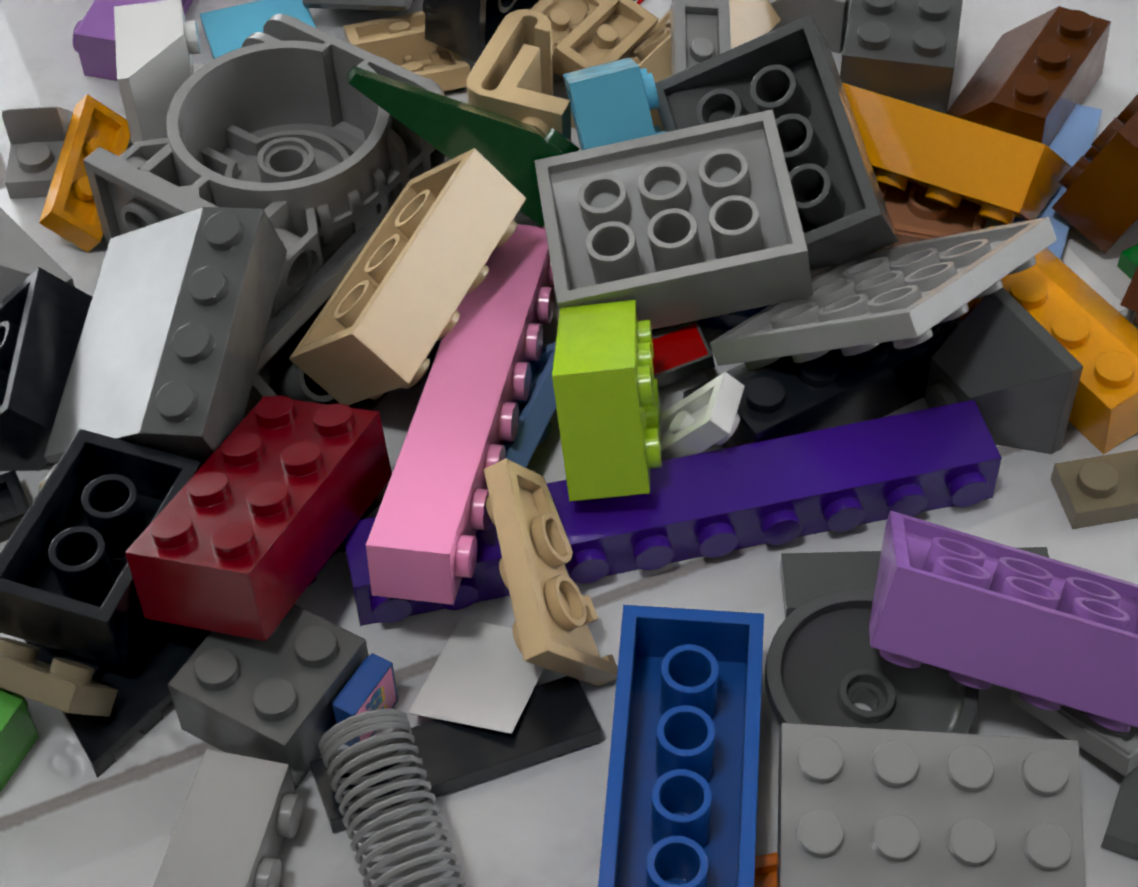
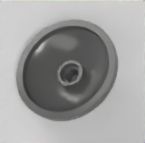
(826, 664)

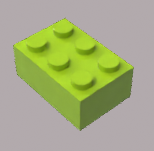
(606, 400)

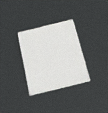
(478, 679)

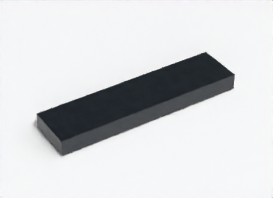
(463, 755)

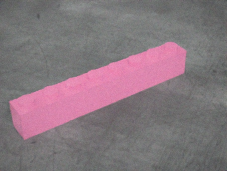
(460, 426)

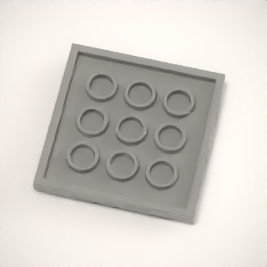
(886, 296)
(927, 809)

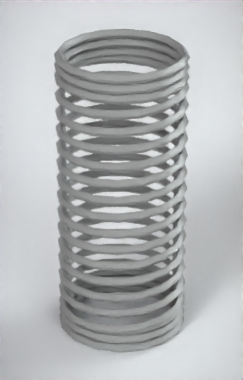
(365, 758)

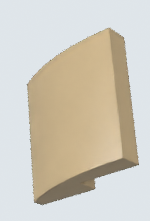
(593, 31)
(404, 43)

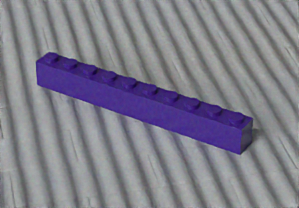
(741, 501)

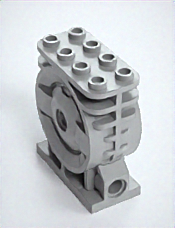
(277, 135)

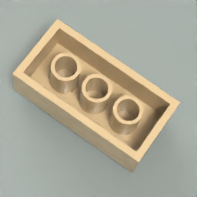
(410, 280)

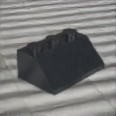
(37, 348)

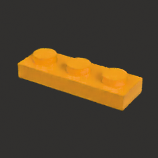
(70, 202)

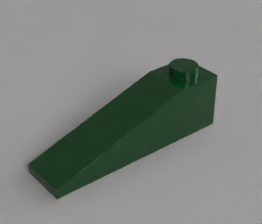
(459, 127)

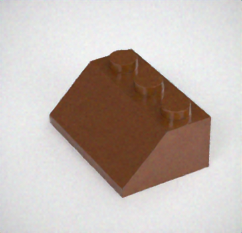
(1036, 75)

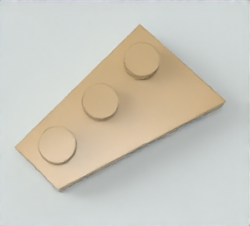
(545, 601)

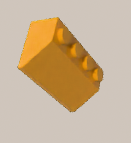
(955, 158)
(1095, 336)

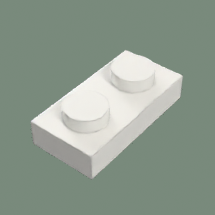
(701, 418)

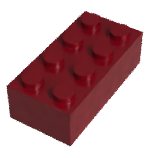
(260, 517)

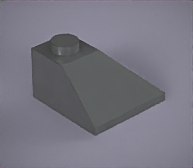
(1011, 371)

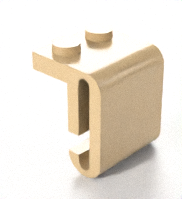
(517, 74)

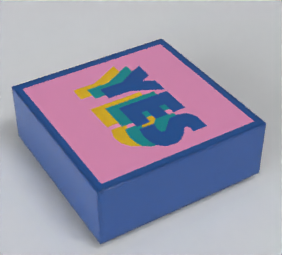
(367, 690)

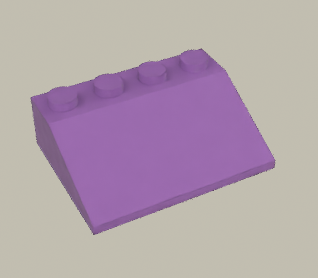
(1007, 620)

